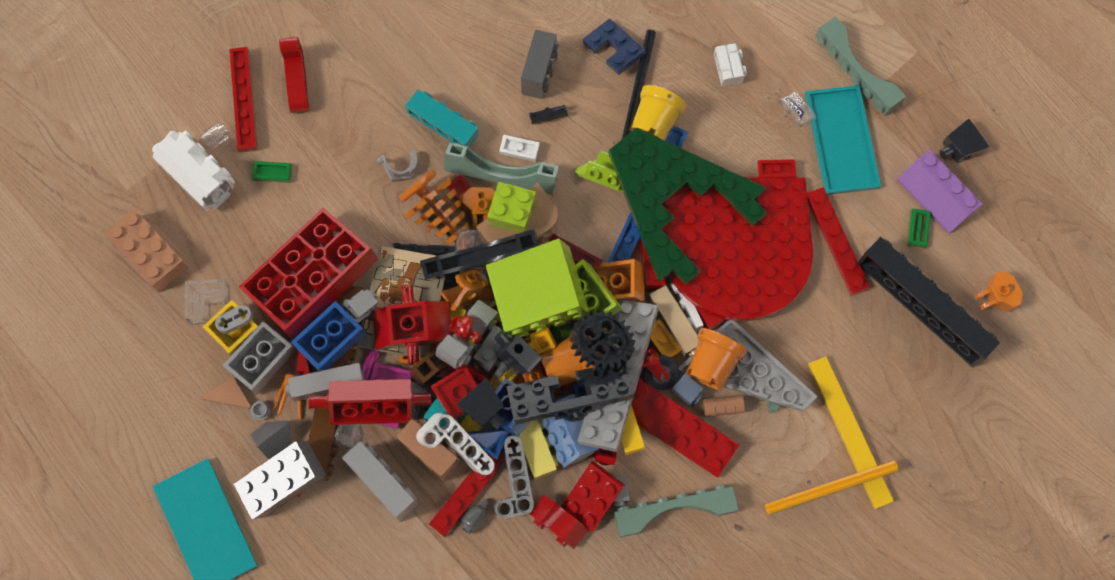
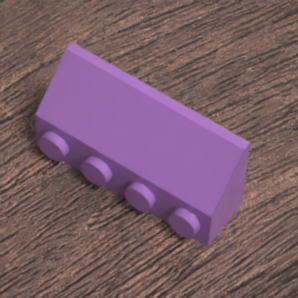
(939, 191)

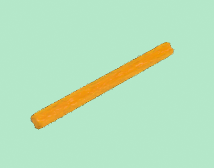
(831, 487)

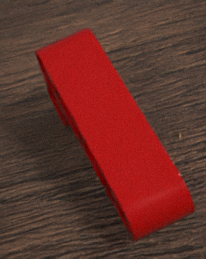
(295, 74)

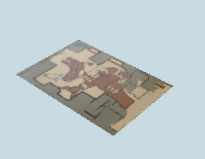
(391, 272)

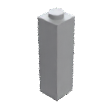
(318, 383)

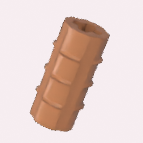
(723, 406)

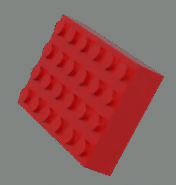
(308, 273)

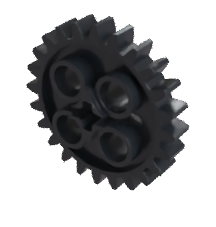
(593, 326)

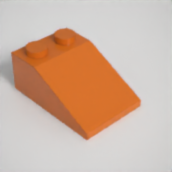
(623, 279)

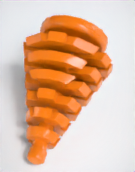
(428, 198)

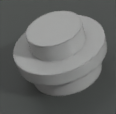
(260, 410)

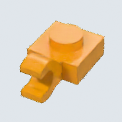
(541, 341)

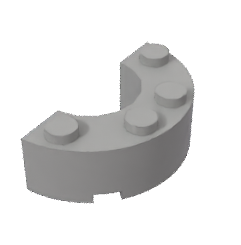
(459, 352)

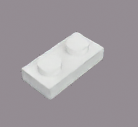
(519, 148)

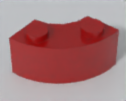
(558, 521)

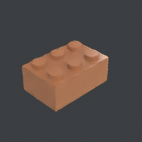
(438, 459)

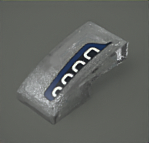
(798, 108)

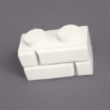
(729, 65)

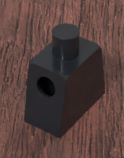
(964, 143)
(516, 353)
(482, 405)

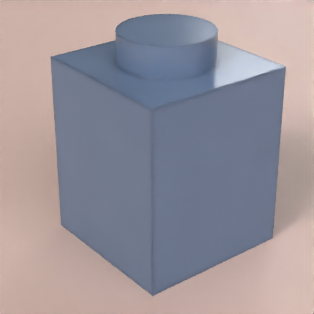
(687, 390)

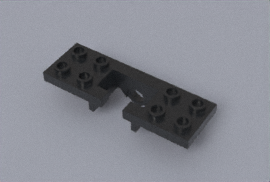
(537, 400)

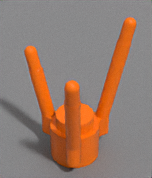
(283, 389)

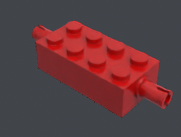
(369, 401)

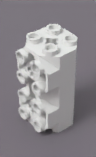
(193, 169)

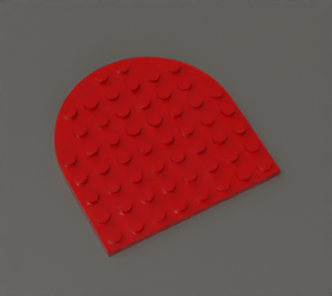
(744, 267)

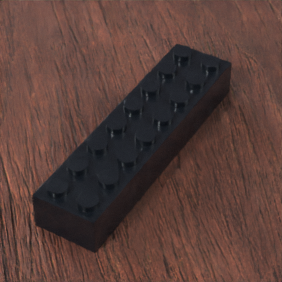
(928, 302)

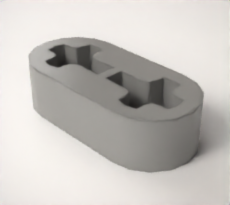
(236, 323)

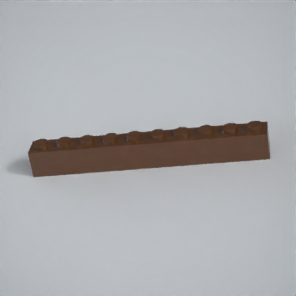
(322, 433)

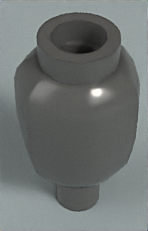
(475, 517)

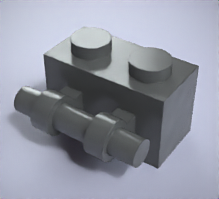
(487, 357)

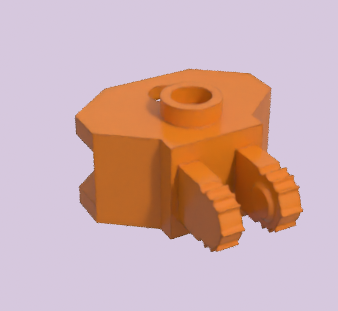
(475, 205)
(1001, 293)

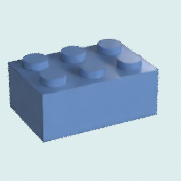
(564, 438)

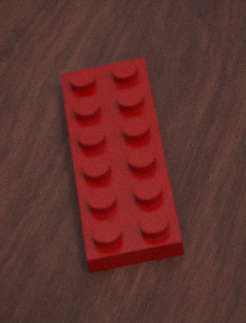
(682, 429)

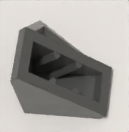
(272, 437)

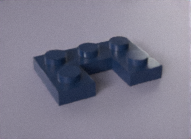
(627, 48)

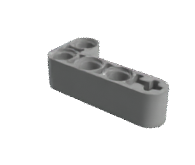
(522, 473)

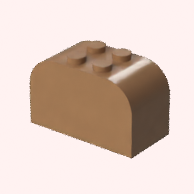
(543, 220)

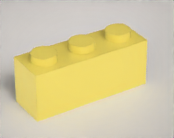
(537, 451)

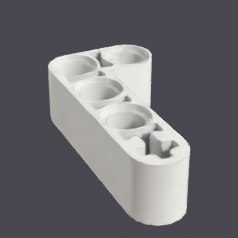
(459, 446)

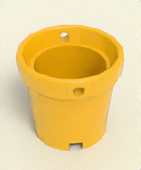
(657, 111)

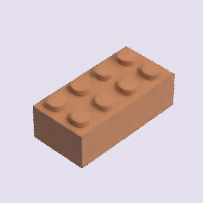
(146, 250)

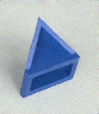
(490, 440)

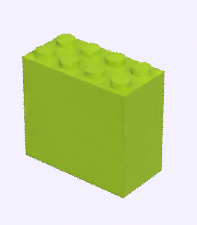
(537, 289)

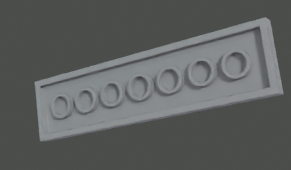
(607, 423)

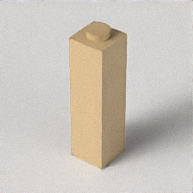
(674, 320)

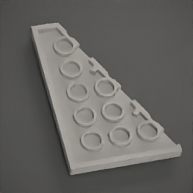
(762, 373)

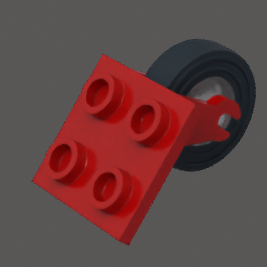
(660, 370)

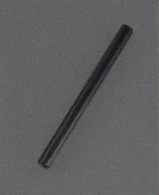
(639, 81)

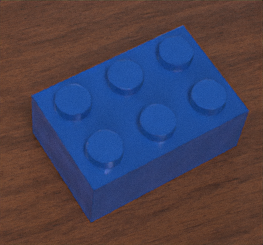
(328, 337)

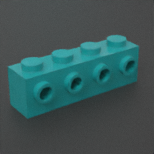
(441, 119)

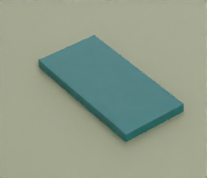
(842, 140)
(204, 524)

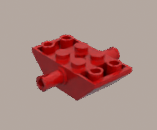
(429, 319)

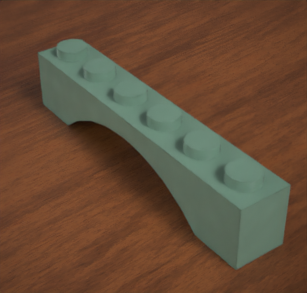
(882, 93)
(464, 161)
(716, 502)

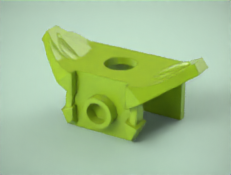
(600, 171)

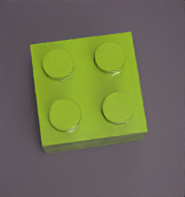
(511, 208)

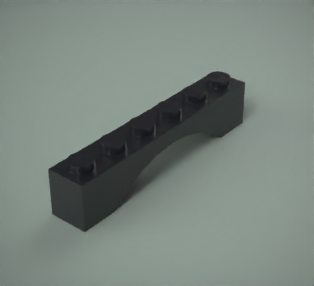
(478, 255)

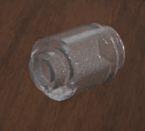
(215, 135)

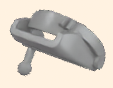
(400, 175)

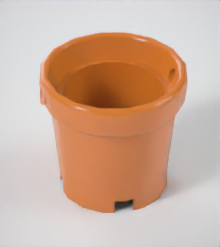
(715, 358)
(562, 362)

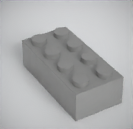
(379, 480)

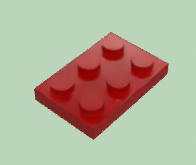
(592, 495)

